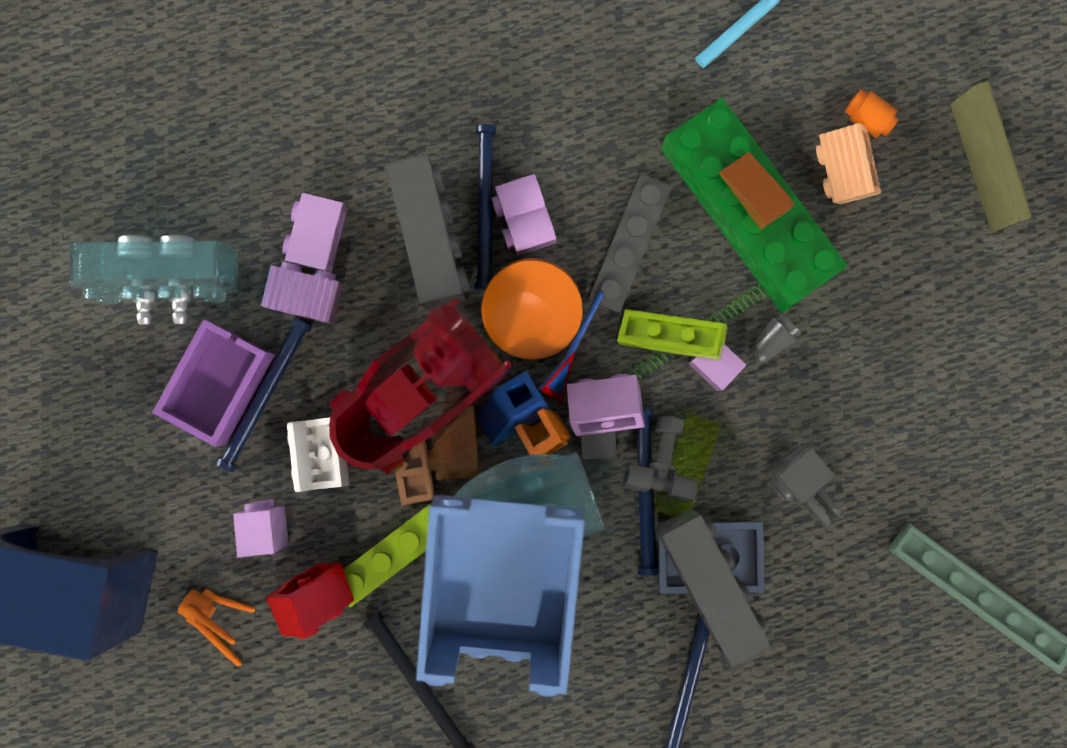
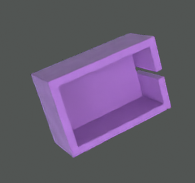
(213, 383)

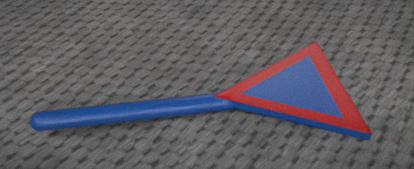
(557, 381)

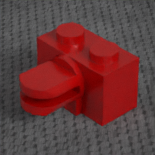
(310, 600)

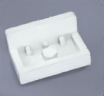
(314, 456)

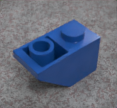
(511, 405)

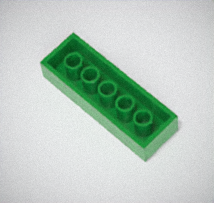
(786, 256)

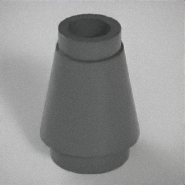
(775, 338)

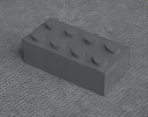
(425, 231)
(713, 588)

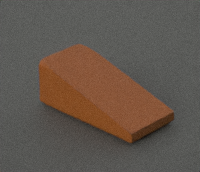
(757, 190)

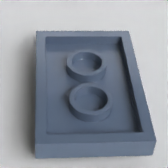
(744, 544)

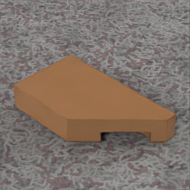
(414, 477)

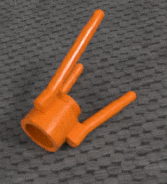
(198, 610)

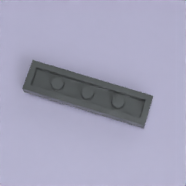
(630, 242)

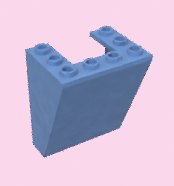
(500, 587)

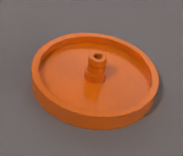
(532, 308)

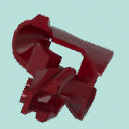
(448, 354)

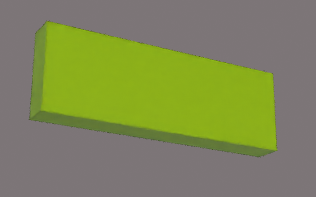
(672, 334)

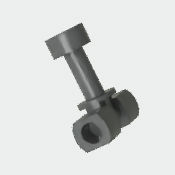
(662, 474)

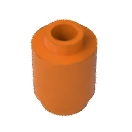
(872, 112)

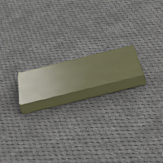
(990, 158)

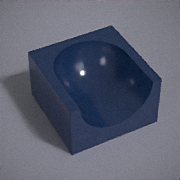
(69, 602)

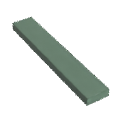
(981, 596)

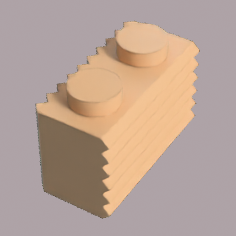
(848, 164)

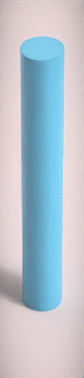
(735, 32)

